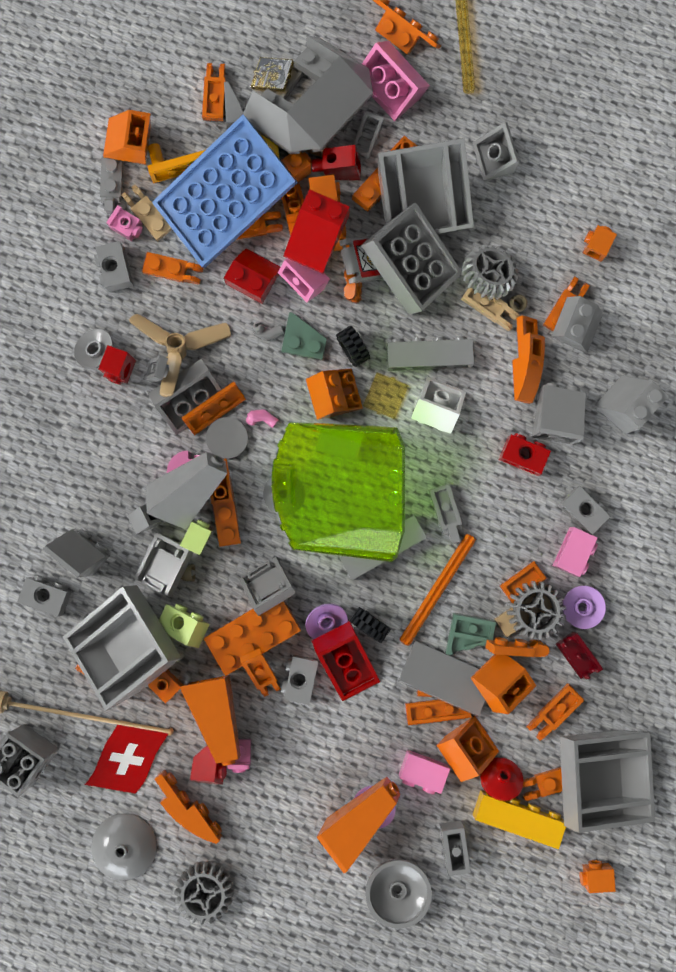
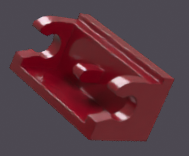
(578, 655)

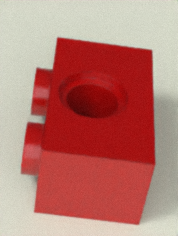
(116, 365)
(537, 459)

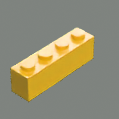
(520, 819)

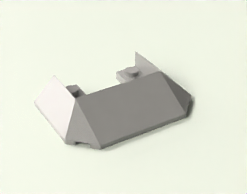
(323, 110)

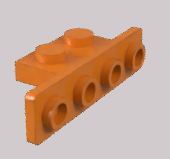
(400, 30)

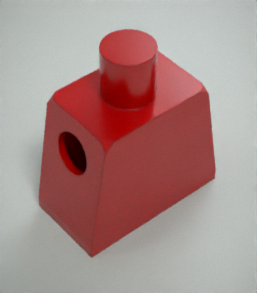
(339, 161)

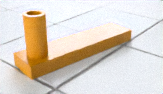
(164, 170)

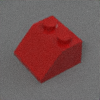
(252, 275)

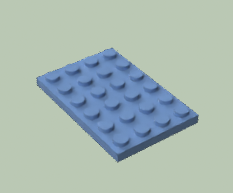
(224, 191)

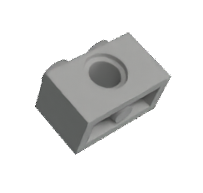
(113, 254)
(572, 507)
(32, 595)
(300, 692)
(455, 848)

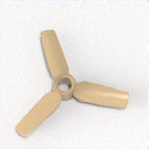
(191, 341)

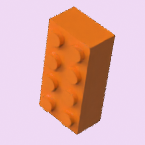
(251, 633)

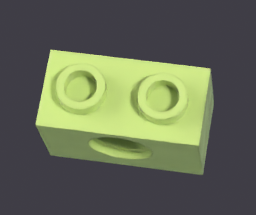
(196, 536)
(191, 632)

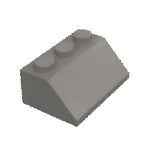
(192, 389)

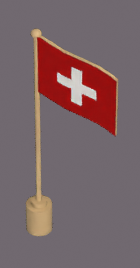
(126, 754)

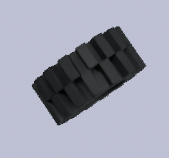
(353, 346)
(370, 625)

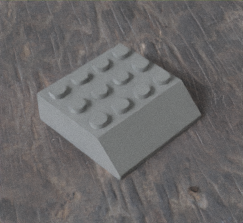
(431, 177)
(121, 646)
(607, 780)

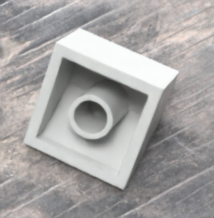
(439, 405)

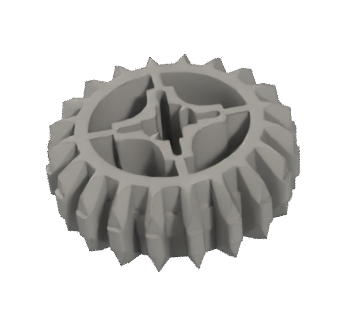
(489, 272)
(539, 601)
(187, 899)

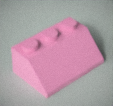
(393, 79)

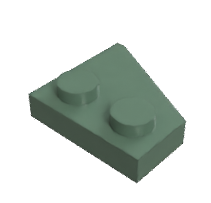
(302, 339)
(468, 632)

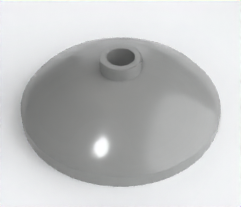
(131, 835)
(402, 907)

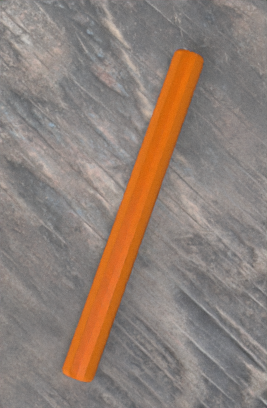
(437, 589)

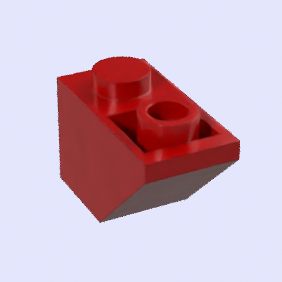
(206, 770)

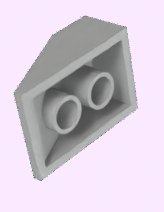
(78, 553)

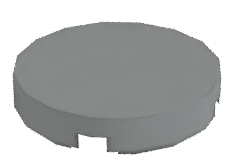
(227, 438)

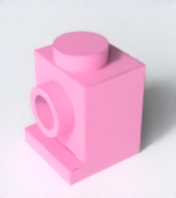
(129, 231)

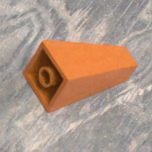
(215, 715)
(354, 824)

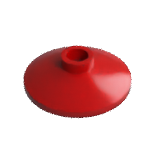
(501, 788)

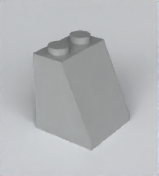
(631, 402)
(560, 414)

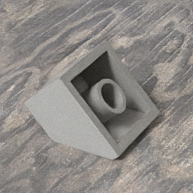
(578, 323)

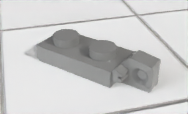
(111, 183)
(446, 512)

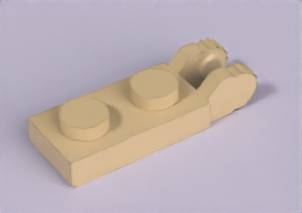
(148, 214)
(490, 308)

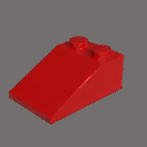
(316, 231)
(345, 661)

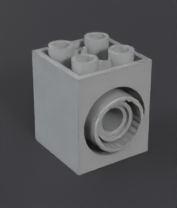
(23, 759)

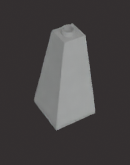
(185, 490)

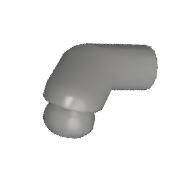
(265, 333)

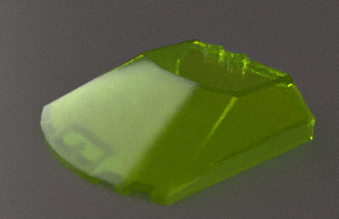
(341, 489)

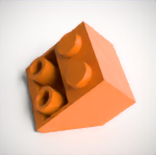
(128, 136)
(334, 393)
(503, 683)

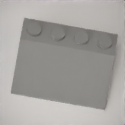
(412, 259)

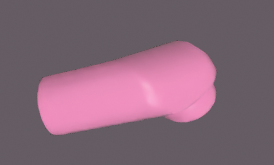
(261, 415)

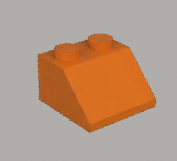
(468, 749)

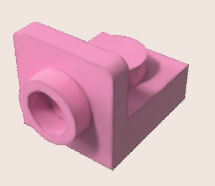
(244, 762)

